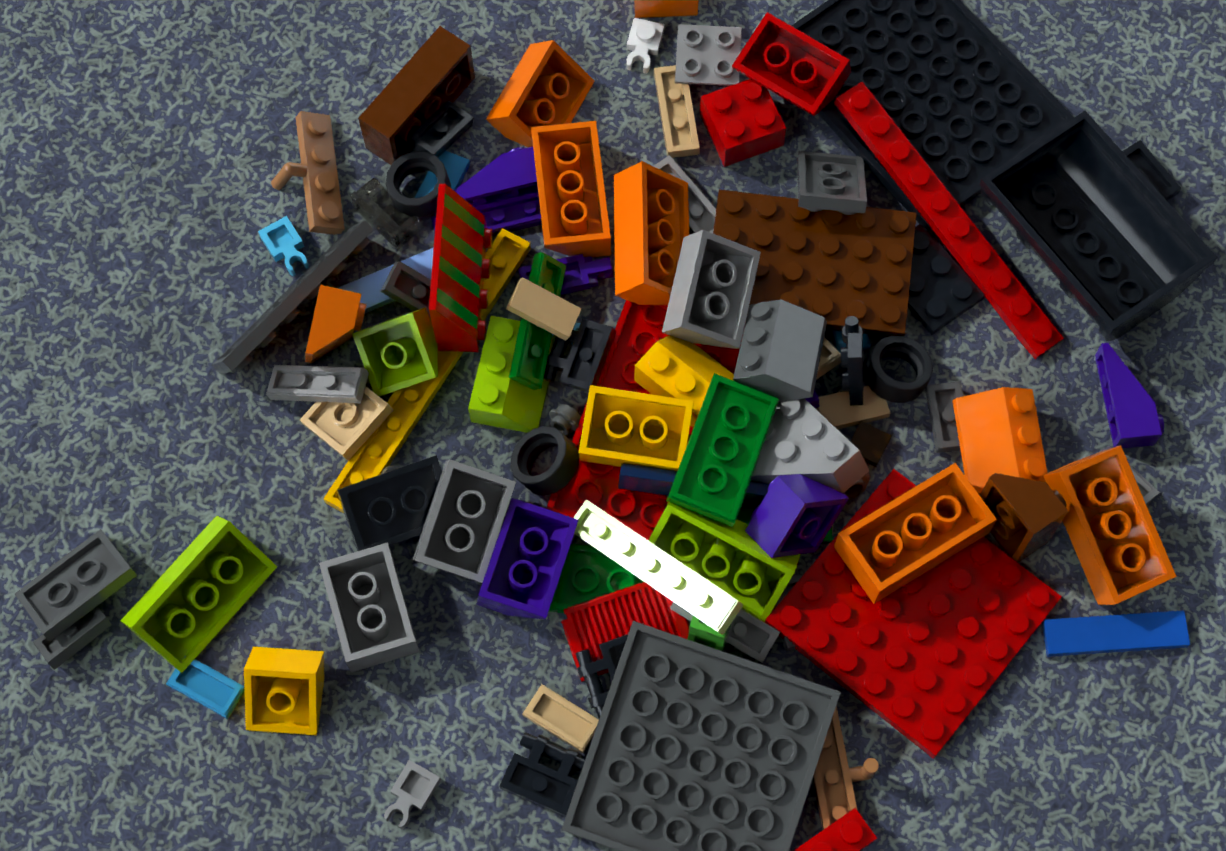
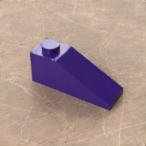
(503, 178)
(1128, 406)

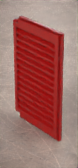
(613, 615)

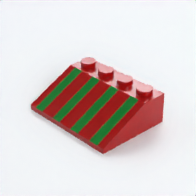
(459, 273)

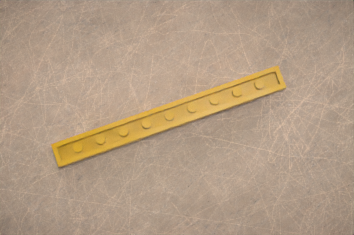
(411, 402)

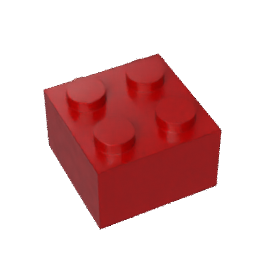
(742, 121)

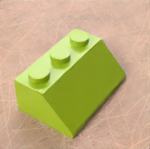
(495, 396)

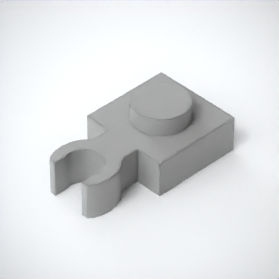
(414, 789)

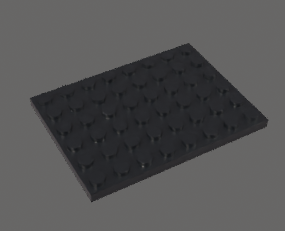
(941, 82)

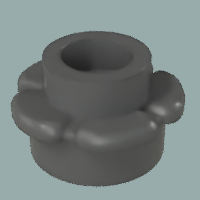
(564, 419)

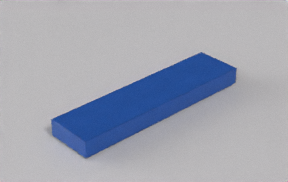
(1115, 633)

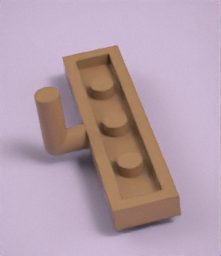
(318, 173)
(835, 778)

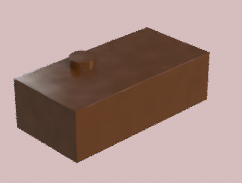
(419, 89)

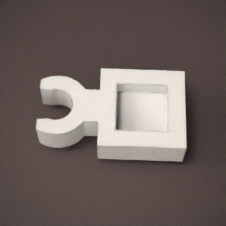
(644, 40)

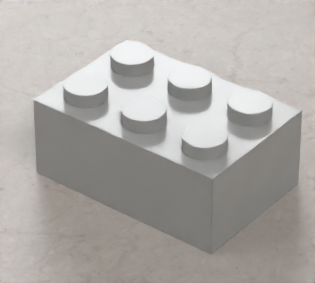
(464, 521)
(369, 607)

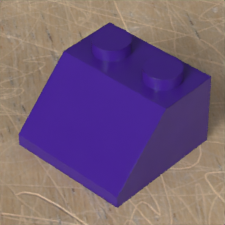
(795, 515)

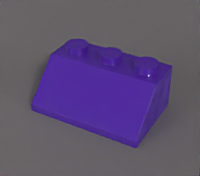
(527, 561)

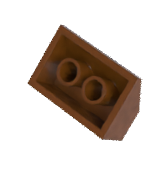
(1025, 513)

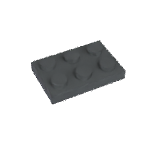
(831, 182)
(75, 585)

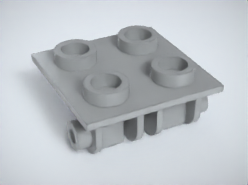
(707, 54)

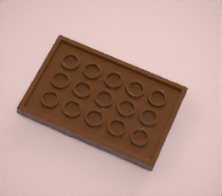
(825, 258)

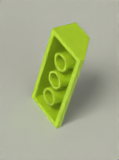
(724, 557)
(199, 593)

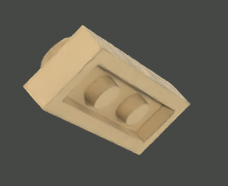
(676, 114)

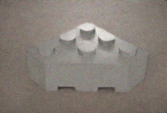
(808, 445)

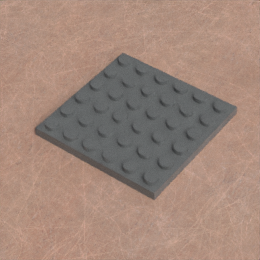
(699, 751)

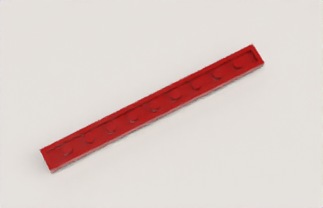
(948, 220)

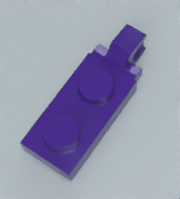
(580, 272)

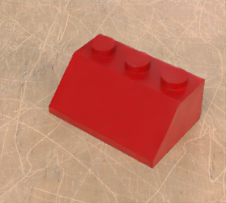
(793, 65)

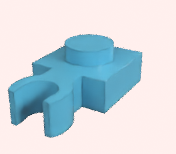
(283, 242)

